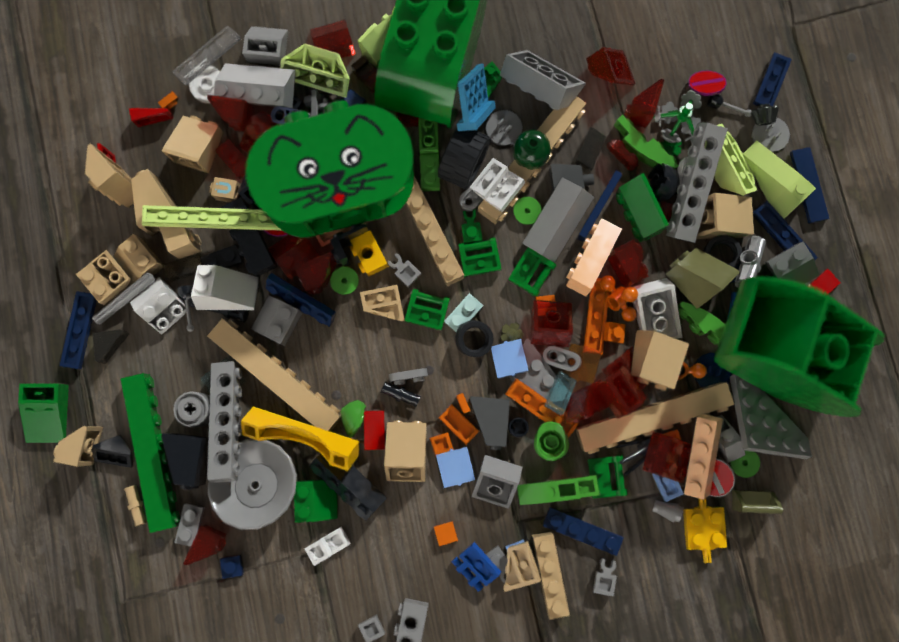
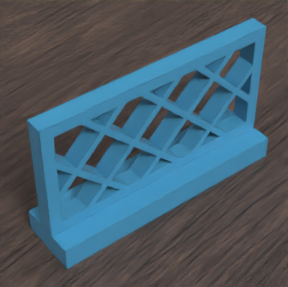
(474, 99)

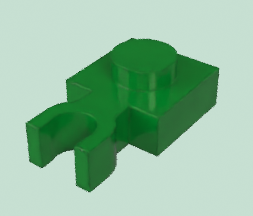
(471, 231)

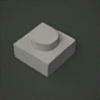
(371, 629)

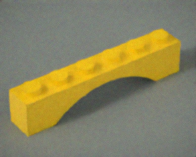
(265, 425)

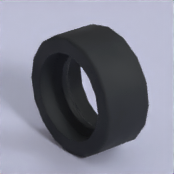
(729, 241)
(488, 338)

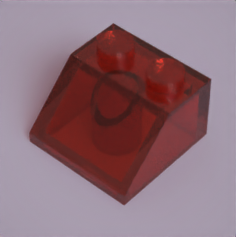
(334, 38)
(232, 111)
(292, 252)
(551, 323)

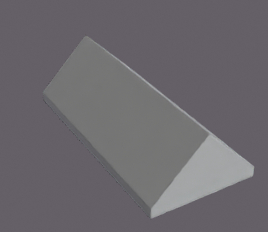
(558, 219)

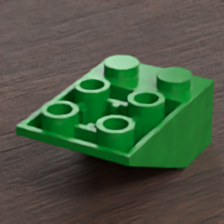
(43, 412)

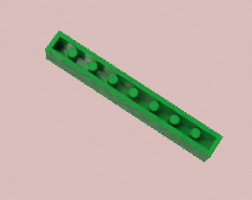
(150, 452)

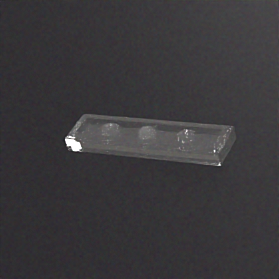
(206, 55)

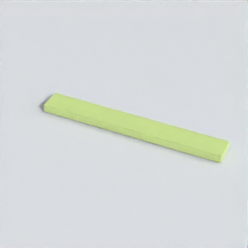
(206, 218)

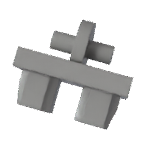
(316, 102)

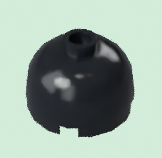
(664, 182)

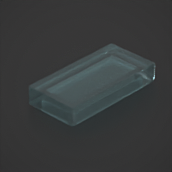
(560, 393)

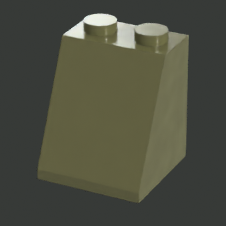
(700, 276)

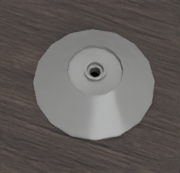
(252, 508)

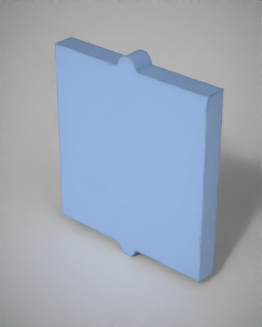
(509, 358)
(455, 467)

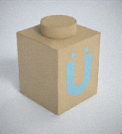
(224, 189)

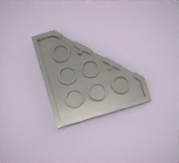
(764, 425)

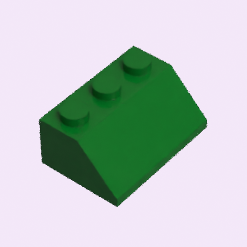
(641, 208)

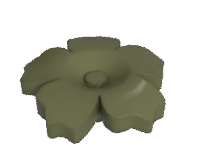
(511, 332)

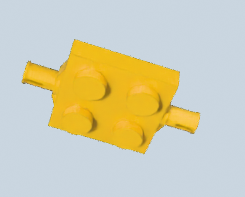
(705, 529)

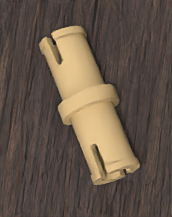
(135, 505)

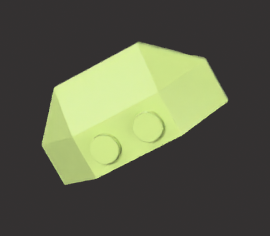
(318, 69)
(732, 168)

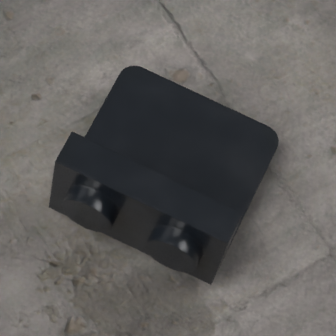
(342, 240)

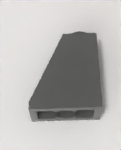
(492, 420)

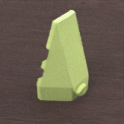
(373, 39)
(778, 181)

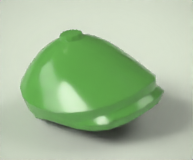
(352, 416)
(551, 441)

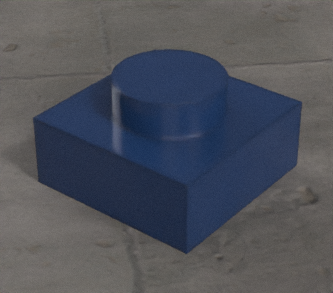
(231, 566)

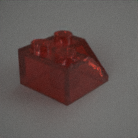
(628, 264)

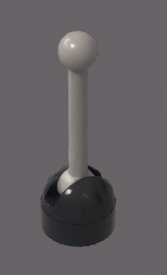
(717, 100)
(185, 294)

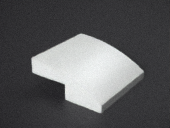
(497, 185)

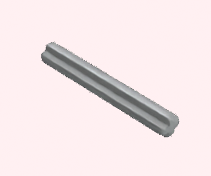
(123, 298)

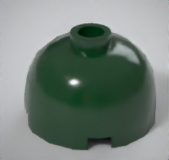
(531, 149)

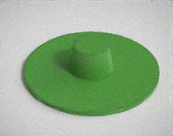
(527, 210)
(344, 280)
(746, 465)

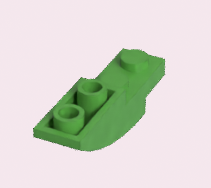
(647, 152)
(429, 155)
(702, 322)
(558, 490)

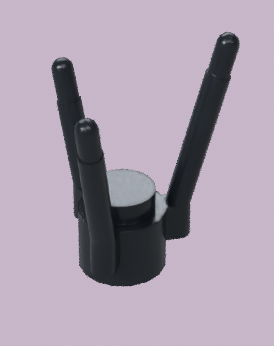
(642, 450)

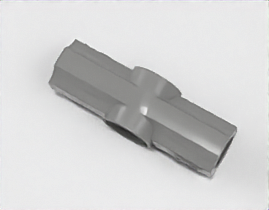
(751, 259)

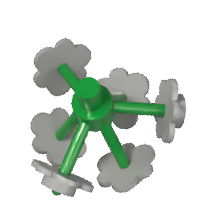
(671, 114)

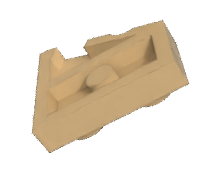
(383, 302)
(521, 567)

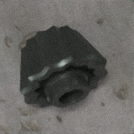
(765, 114)

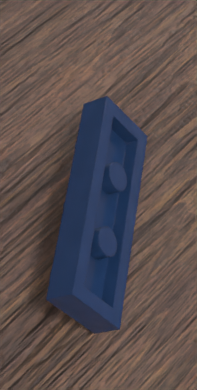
(772, 80)

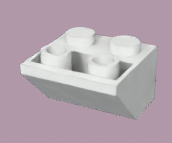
(159, 305)

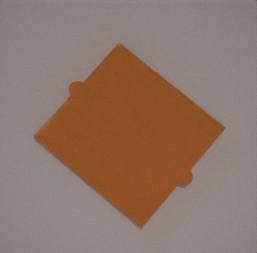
(589, 366)

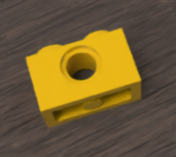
(364, 243)

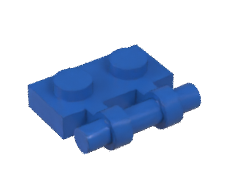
(479, 564)

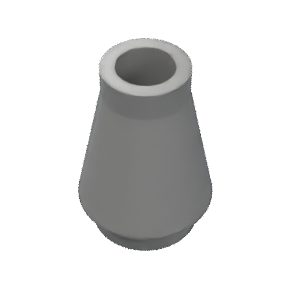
(670, 511)

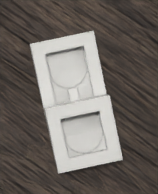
(327, 546)

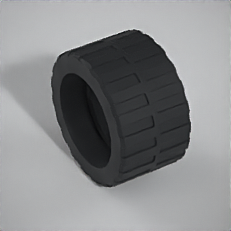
(463, 157)

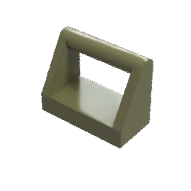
(756, 502)

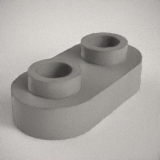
(470, 195)
(562, 359)
(400, 377)

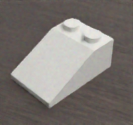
(223, 289)
(658, 308)

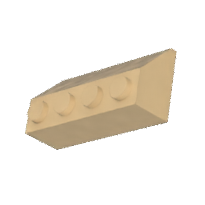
(108, 177)

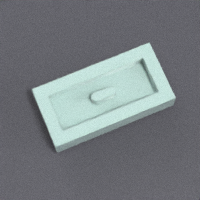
(463, 312)

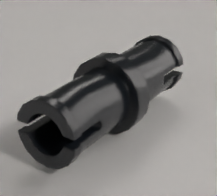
(400, 394)

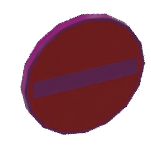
(707, 83)

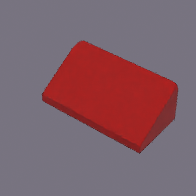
(374, 430)

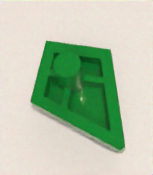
(492, 77)

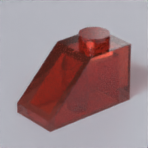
(206, 543)

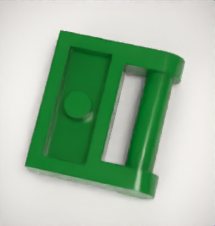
(480, 263)
(526, 268)
(425, 315)
(600, 468)

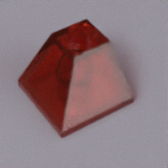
(611, 66)
(644, 105)
(316, 273)

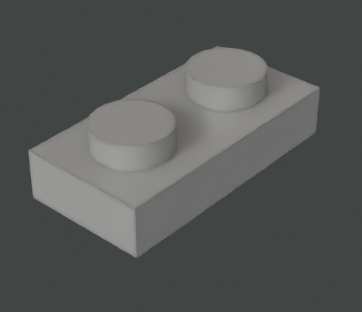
(189, 524)

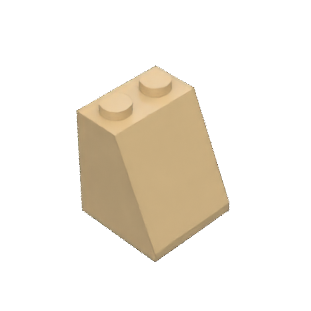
(193, 143)
(149, 191)
(726, 216)
(657, 359)
(405, 451)

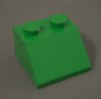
(314, 501)

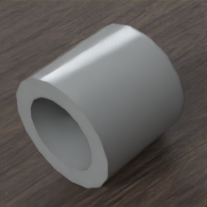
(199, 417)

